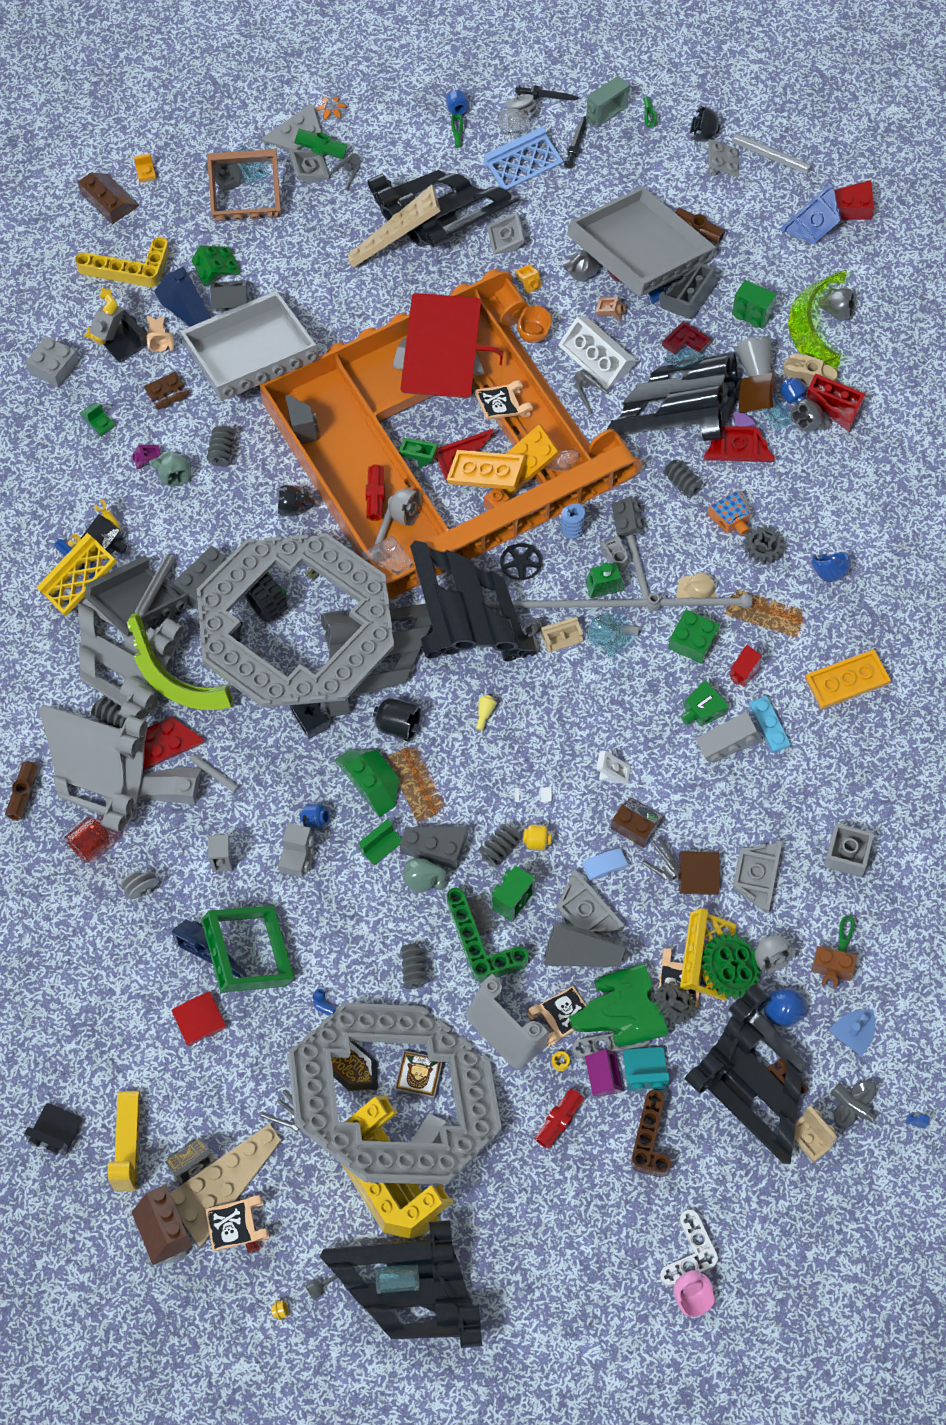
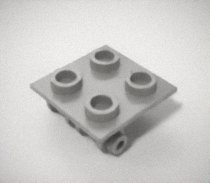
(722, 159)

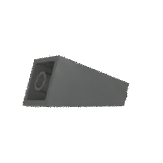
(581, 947)

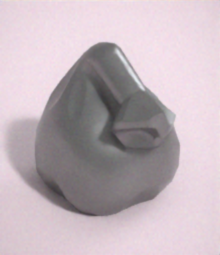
(581, 265)
(838, 303)
(809, 416)

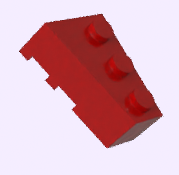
(855, 201)
(836, 400)

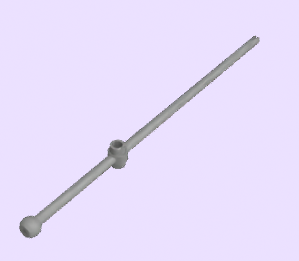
(653, 603)

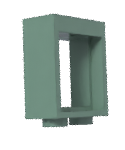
(607, 101)

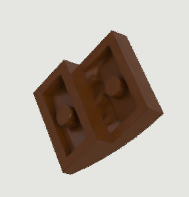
(756, 393)
(699, 873)

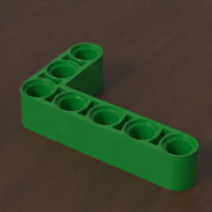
(475, 943)

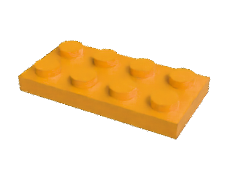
(538, 451)
(486, 469)
(847, 679)

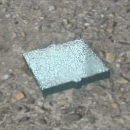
(685, 357)

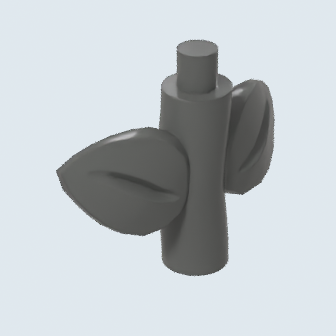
(853, 1103)

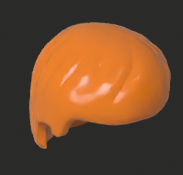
(534, 324)

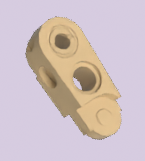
(800, 365)

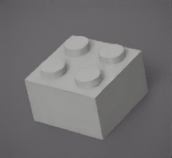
(52, 361)
(848, 850)

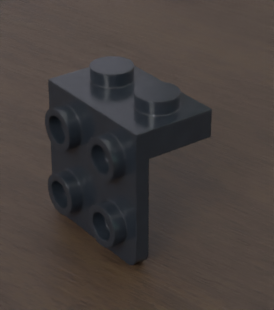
(128, 338)
(54, 1129)

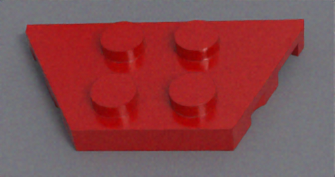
(739, 444)
(168, 740)

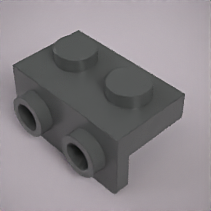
(227, 175)
(628, 517)

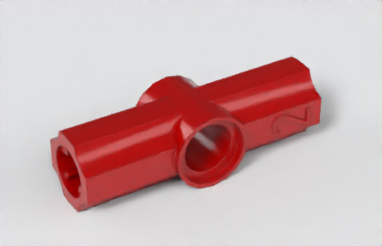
(375, 492)
(559, 1118)

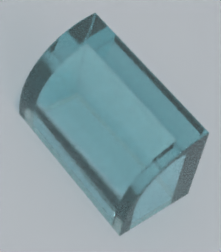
(252, 170)
(778, 415)
(397, 1278)

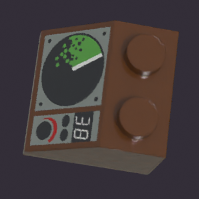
(636, 822)

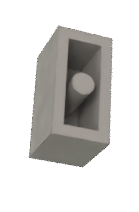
(220, 852)

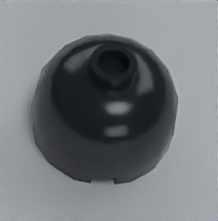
(706, 122)

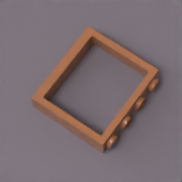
(243, 157)

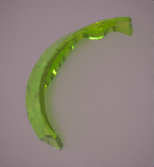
(801, 324)

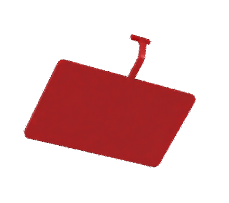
(442, 345)

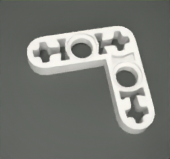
(699, 1250)

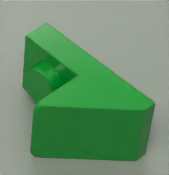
(97, 418)
(419, 450)

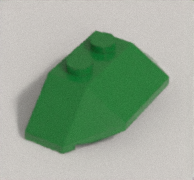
(371, 778)

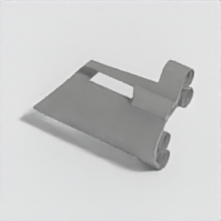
(97, 760)

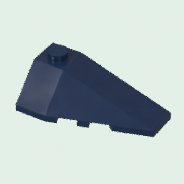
(181, 297)
(192, 938)

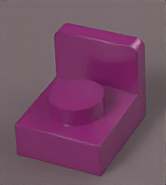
(144, 454)

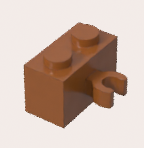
(833, 965)

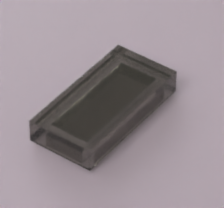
(481, 914)

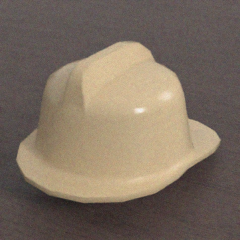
(696, 586)

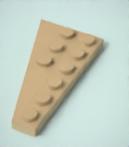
(408, 218)
(222, 1181)

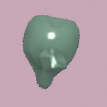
(172, 468)
(422, 875)

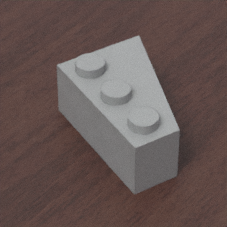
(729, 738)

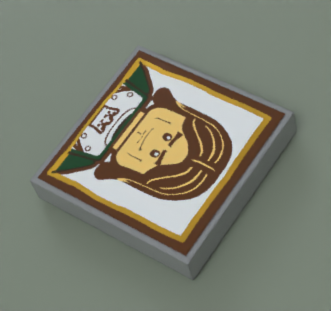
(418, 1075)

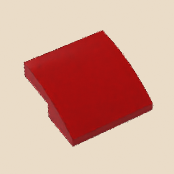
(199, 1018)

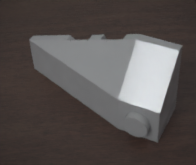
(171, 785)

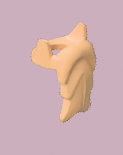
(157, 338)

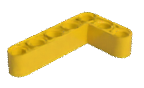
(127, 271)
(123, 1172)

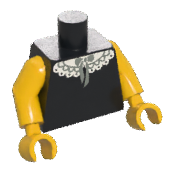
(105, 531)

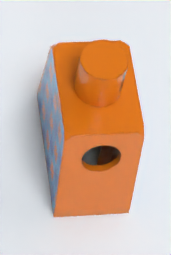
(731, 513)

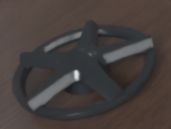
(520, 561)

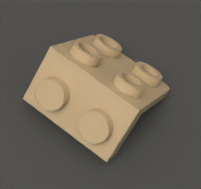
(814, 1134)

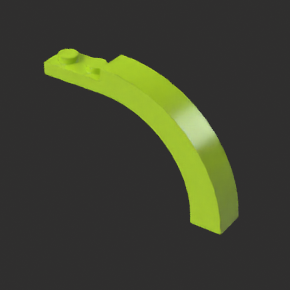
(178, 691)

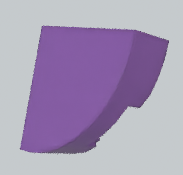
(743, 420)

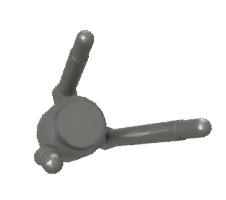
(349, 162)
(584, 380)
(671, 868)
(286, 1106)

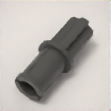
(534, 626)

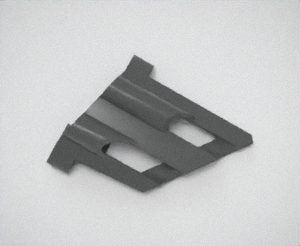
(406, 642)

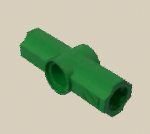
(321, 143)

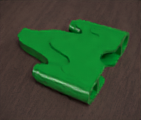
(623, 1009)

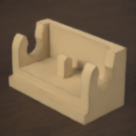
(562, 634)

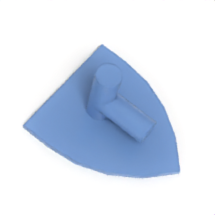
(856, 1030)

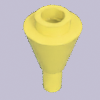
(485, 708)

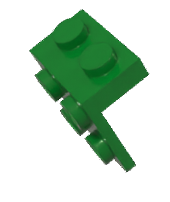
(213, 261)

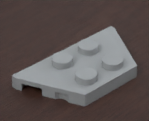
(285, 134)
(757, 873)
(585, 908)

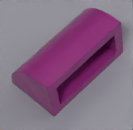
(604, 1073)

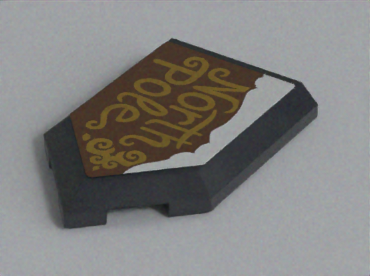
(357, 1071)

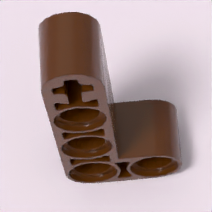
(650, 1132)

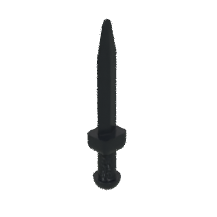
(535, 91)
(574, 150)
(733, 395)

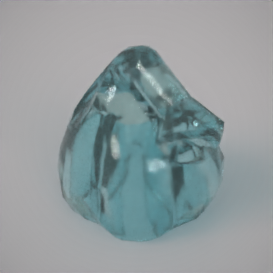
(606, 633)

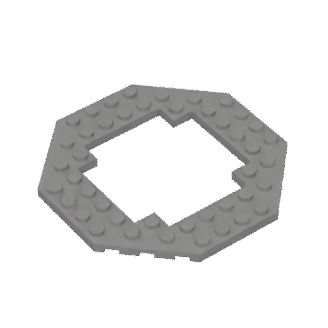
(252, 673)
(393, 1161)

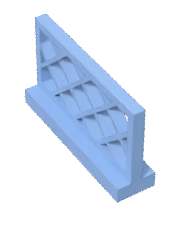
(513, 149)

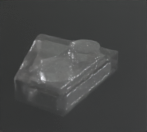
(389, 555)

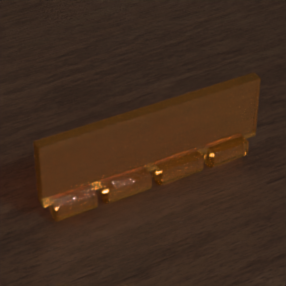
(766, 616)
(413, 787)

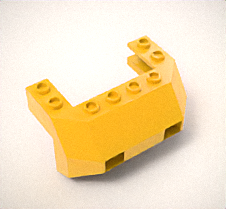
(397, 1207)

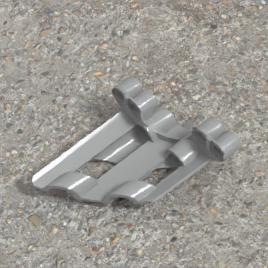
(136, 694)

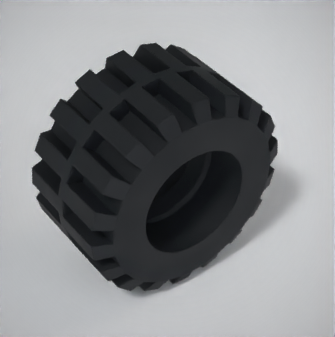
(267, 598)

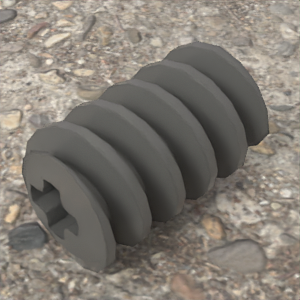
(220, 445)
(682, 478)
(108, 713)
(498, 842)
(413, 967)

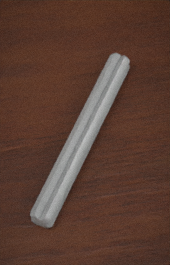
(771, 153)
(155, 584)

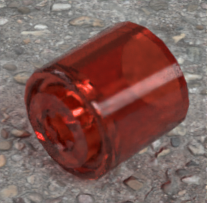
(88, 839)

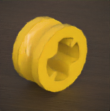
(558, 1055)

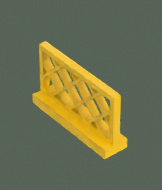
(69, 567)
(694, 948)

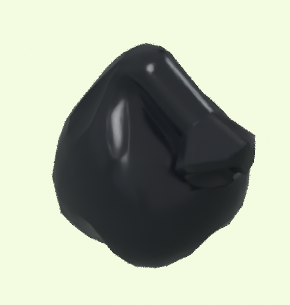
(293, 500)

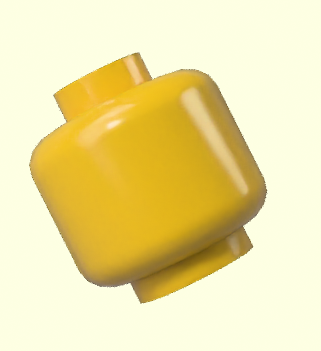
(536, 837)

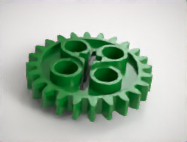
(730, 965)

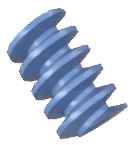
(572, 520)

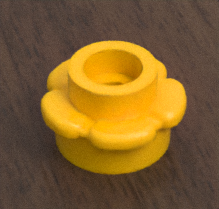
(280, 1310)

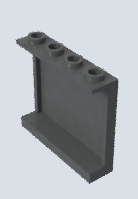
(122, 589)

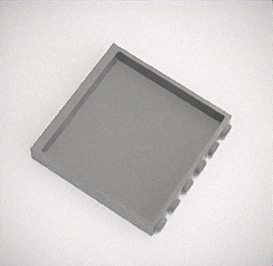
(640, 241)
(249, 345)

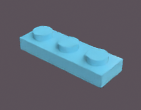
(769, 724)

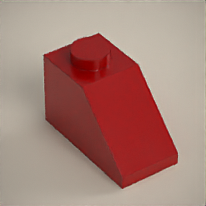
(745, 666)

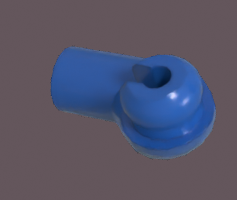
(320, 1002)

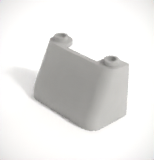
(514, 1043)

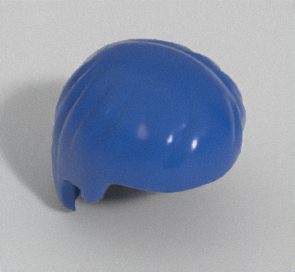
(831, 567)
(786, 1007)

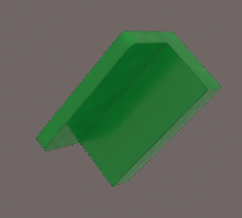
(379, 842)

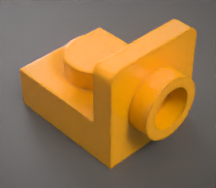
(144, 168)
(529, 277)

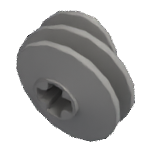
(522, 102)
(138, 884)

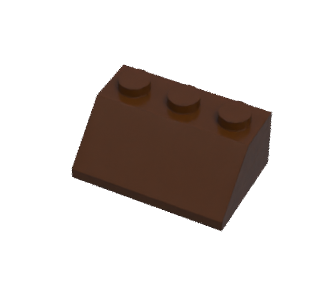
(106, 196)
(160, 1225)

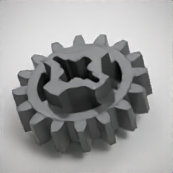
(763, 545)
(675, 1003)

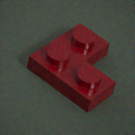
(686, 335)

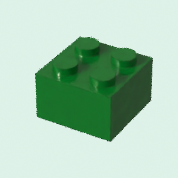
(753, 304)
(694, 636)
(512, 893)

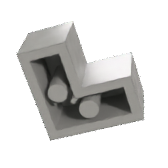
(297, 847)

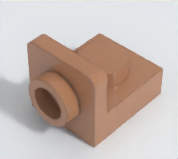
(610, 306)

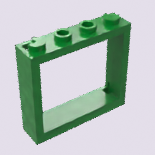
(220, 958)

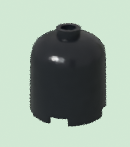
(397, 718)

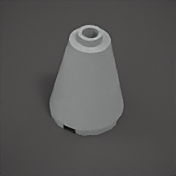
(755, 355)

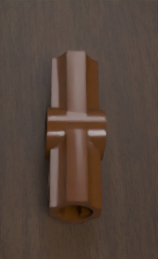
(701, 225)
(25, 780)

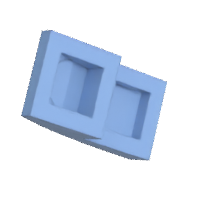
(602, 864)

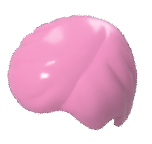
(694, 1293)

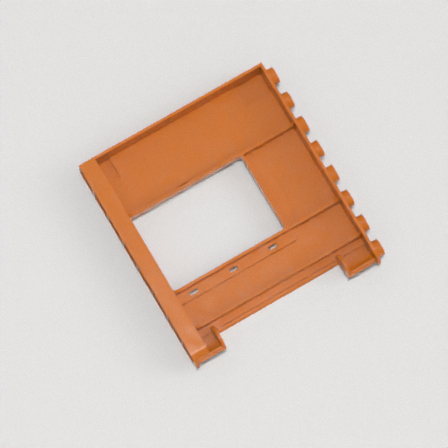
(358, 388)

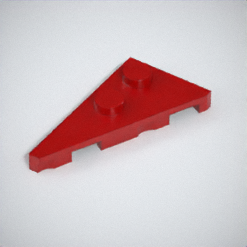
(446, 454)

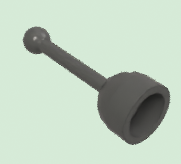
(315, 1288)

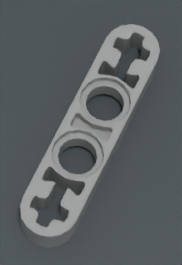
(608, 1038)

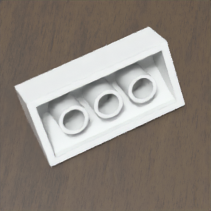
(596, 352)

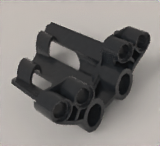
(440, 226)
(687, 401)
(461, 616)
(737, 1076)
(439, 1283)

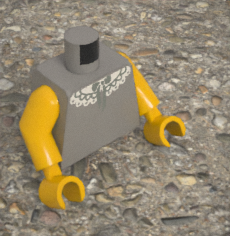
(105, 320)

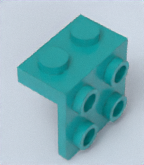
(645, 1069)

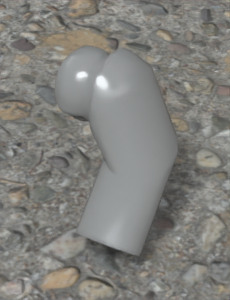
(630, 630)

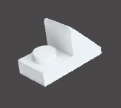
(612, 768)

